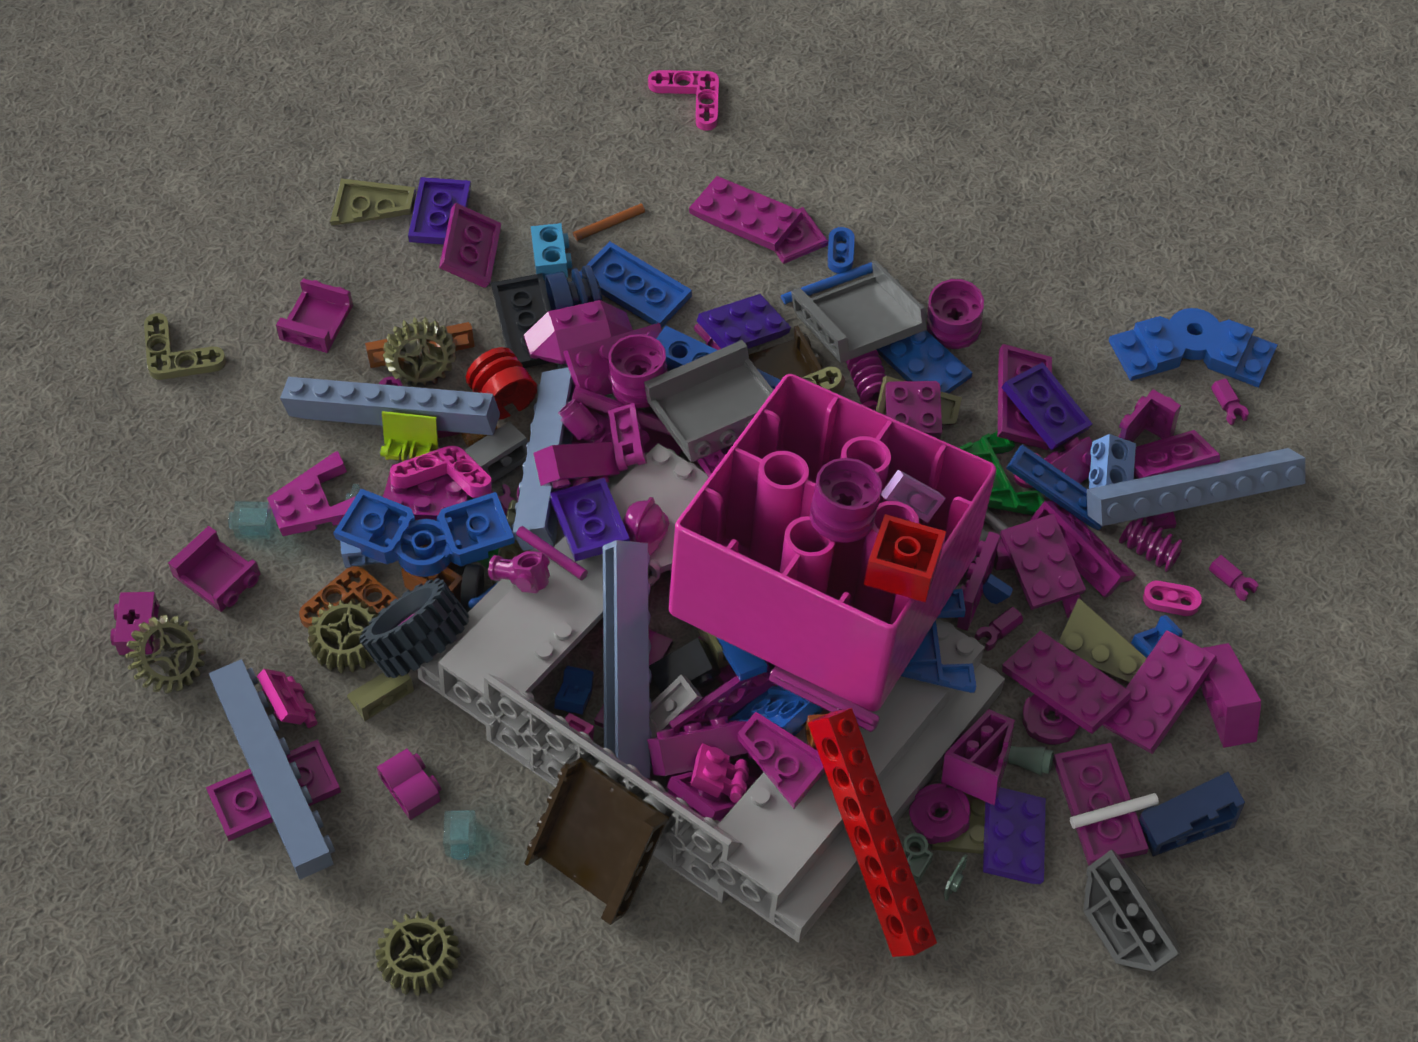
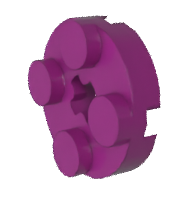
(1045, 730)
(944, 828)

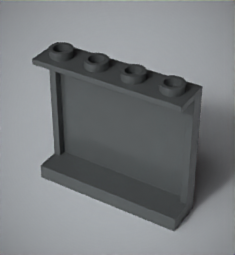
(861, 314)
(709, 399)

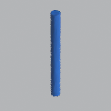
(832, 281)

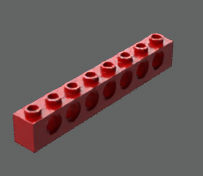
(872, 833)

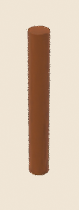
(609, 222)

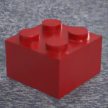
(904, 558)

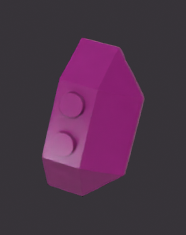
(574, 327)

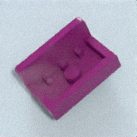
(1074, 459)

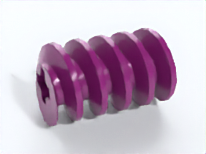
(867, 375)
(1152, 543)

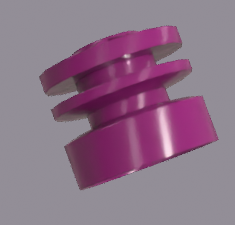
(955, 313)
(632, 363)
(845, 500)

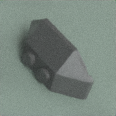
(1127, 916)

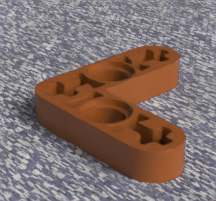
(359, 591)

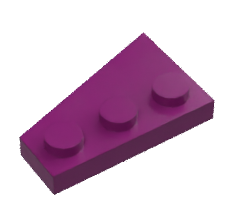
(782, 757)

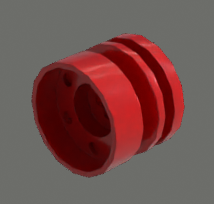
(504, 377)

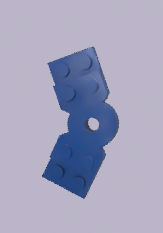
(1163, 343)
(391, 533)

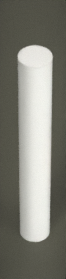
(1114, 810)

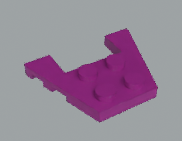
(303, 503)

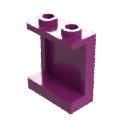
(316, 316)
(214, 570)

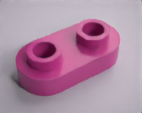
(1171, 596)

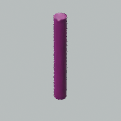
(552, 553)

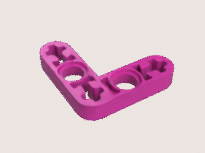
(696, 86)
(443, 462)

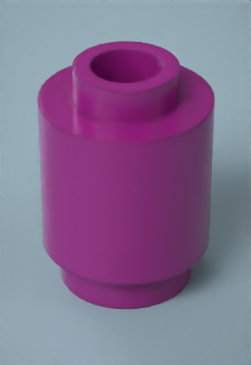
(578, 420)

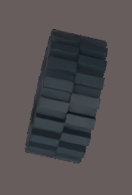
(414, 628)

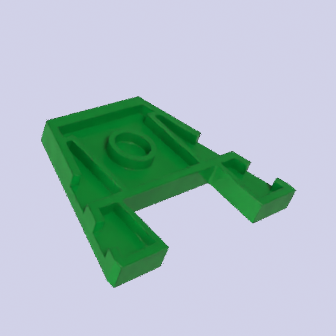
(1002, 492)

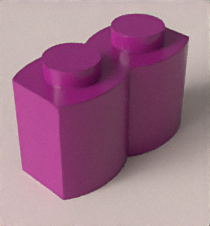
(409, 783)

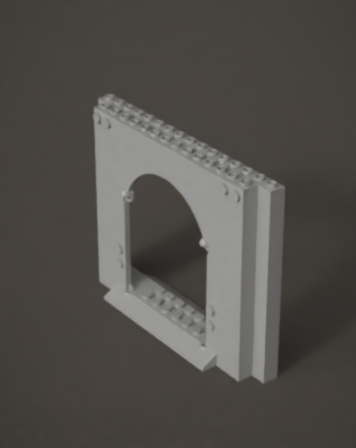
(763, 851)

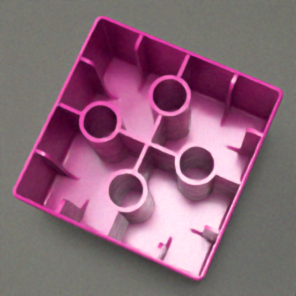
(781, 590)

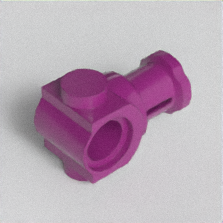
(526, 571)

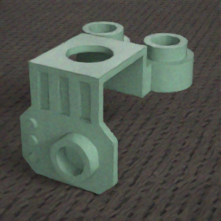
(921, 860)

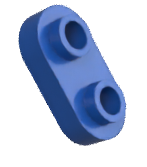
(840, 251)

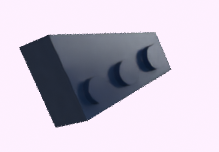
(1192, 815)

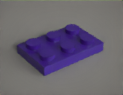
(433, 208)
(744, 320)
(1046, 405)
(588, 518)
(1015, 836)

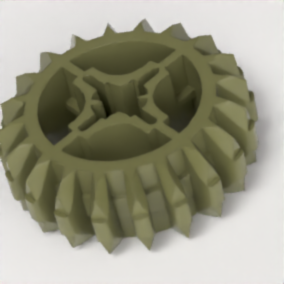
(408, 344)
(333, 626)
(168, 664)
(436, 935)

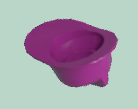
(646, 523)

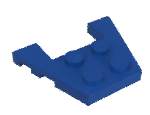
(927, 663)

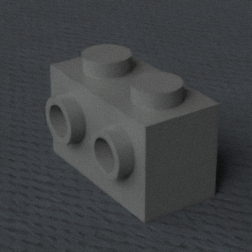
(497, 449)

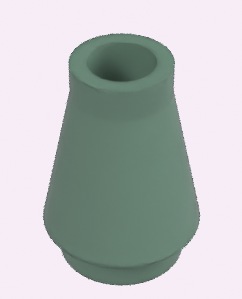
(1035, 759)

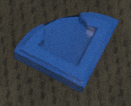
(996, 590)

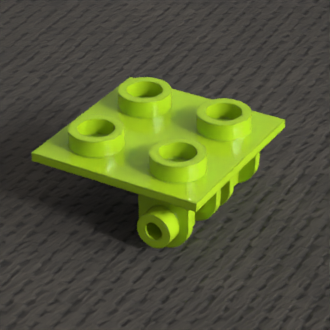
(408, 435)

